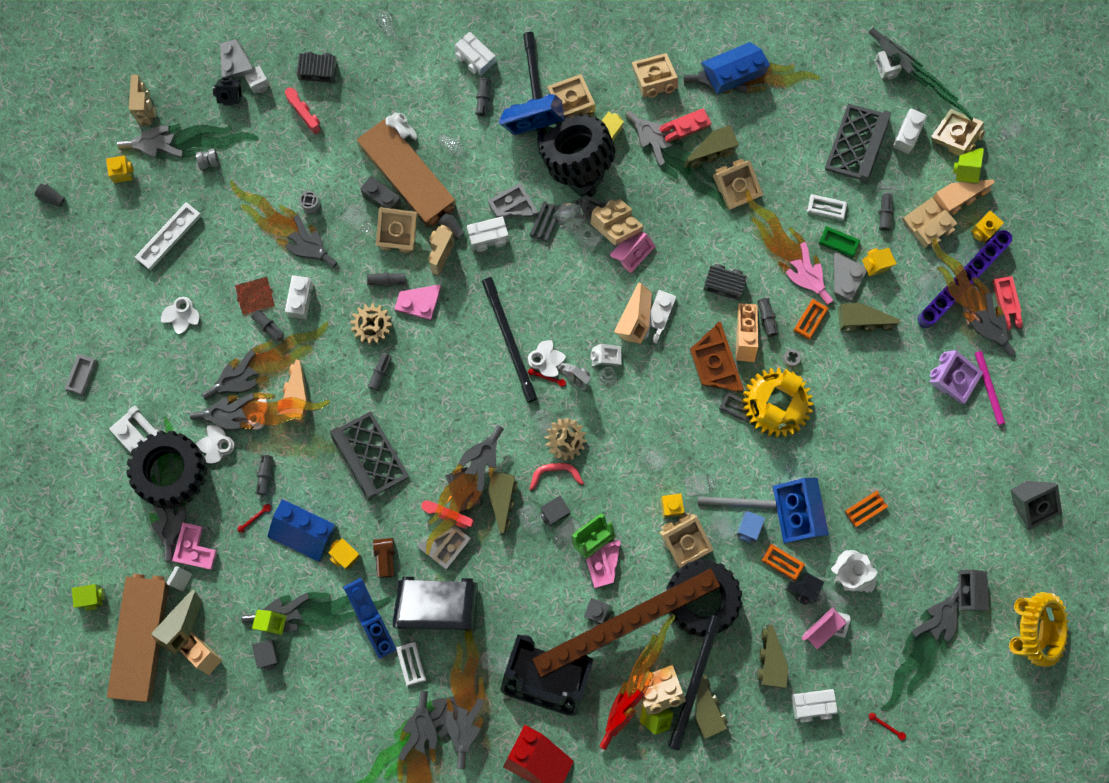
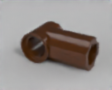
(384, 554)

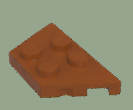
(715, 361)

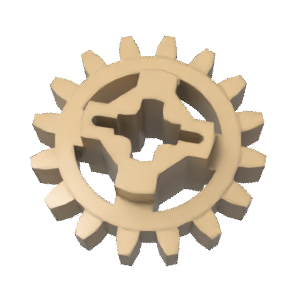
(377, 318)
(571, 444)

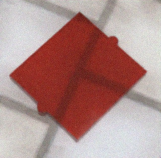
(254, 295)

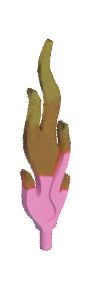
(796, 254)

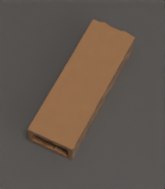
(406, 173)
(135, 648)

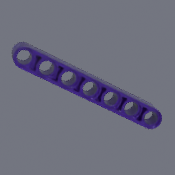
(982, 260)

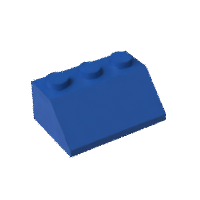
(735, 67)
(532, 115)
(800, 510)
(301, 530)

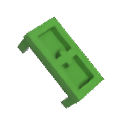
(593, 536)

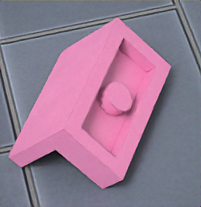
(633, 251)
(824, 628)

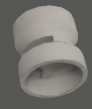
(207, 159)
(313, 205)

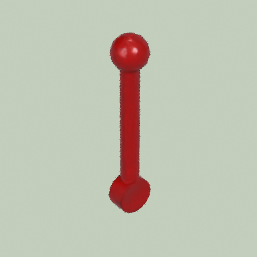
(561, 382)
(266, 508)
(901, 735)

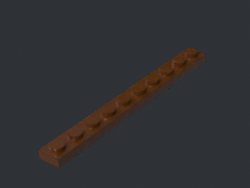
(626, 622)

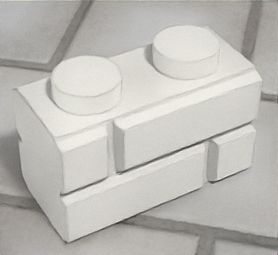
(474, 54)
(909, 131)
(488, 234)
(299, 297)
(814, 704)

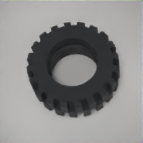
(572, 135)
(149, 452)
(729, 590)

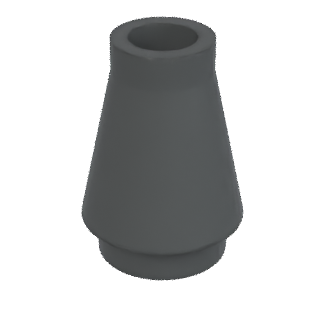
(47, 194)
(450, 222)

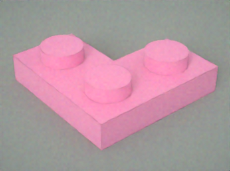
(188, 548)

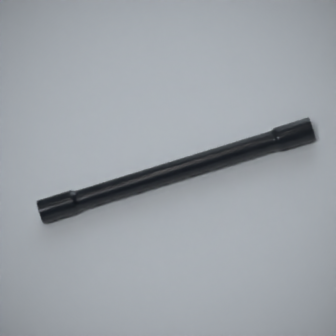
(529, 42)
(526, 385)
(679, 731)

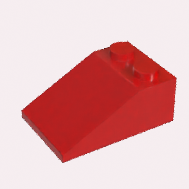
(537, 758)

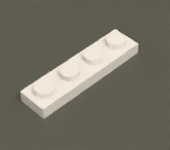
(168, 236)

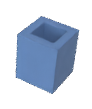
(750, 527)

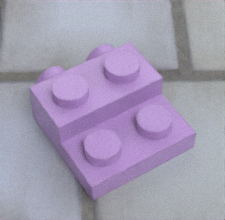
(955, 376)

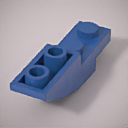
(369, 618)

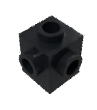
(228, 91)

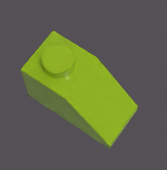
(969, 166)

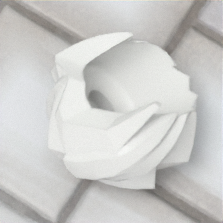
(855, 572)

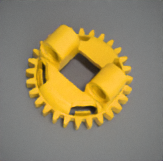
(770, 416)
(1050, 633)

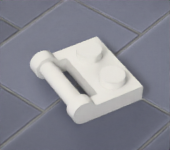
(128, 433)

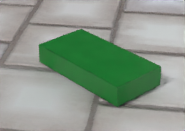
(839, 241)

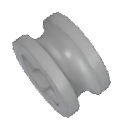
(793, 352)

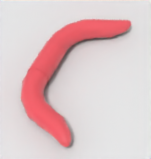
(555, 467)

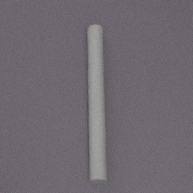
(736, 502)

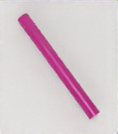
(990, 388)

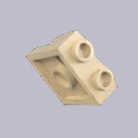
(655, 75)
(574, 96)
(140, 102)
(958, 133)
(735, 181)
(615, 221)
(930, 222)
(396, 229)
(442, 244)
(686, 539)
(663, 691)

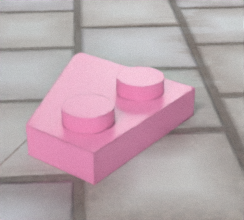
(418, 301)
(603, 564)

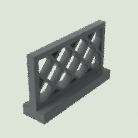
(871, 151)
(353, 462)

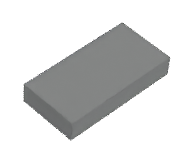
(80, 374)

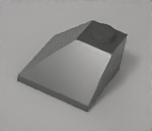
(1036, 502)

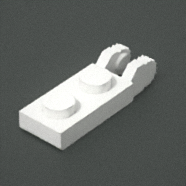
(660, 312)

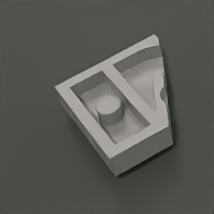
(234, 60)
(513, 203)
(846, 276)
(576, 375)
(447, 547)

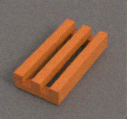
(802, 332)
(879, 500)
(797, 571)

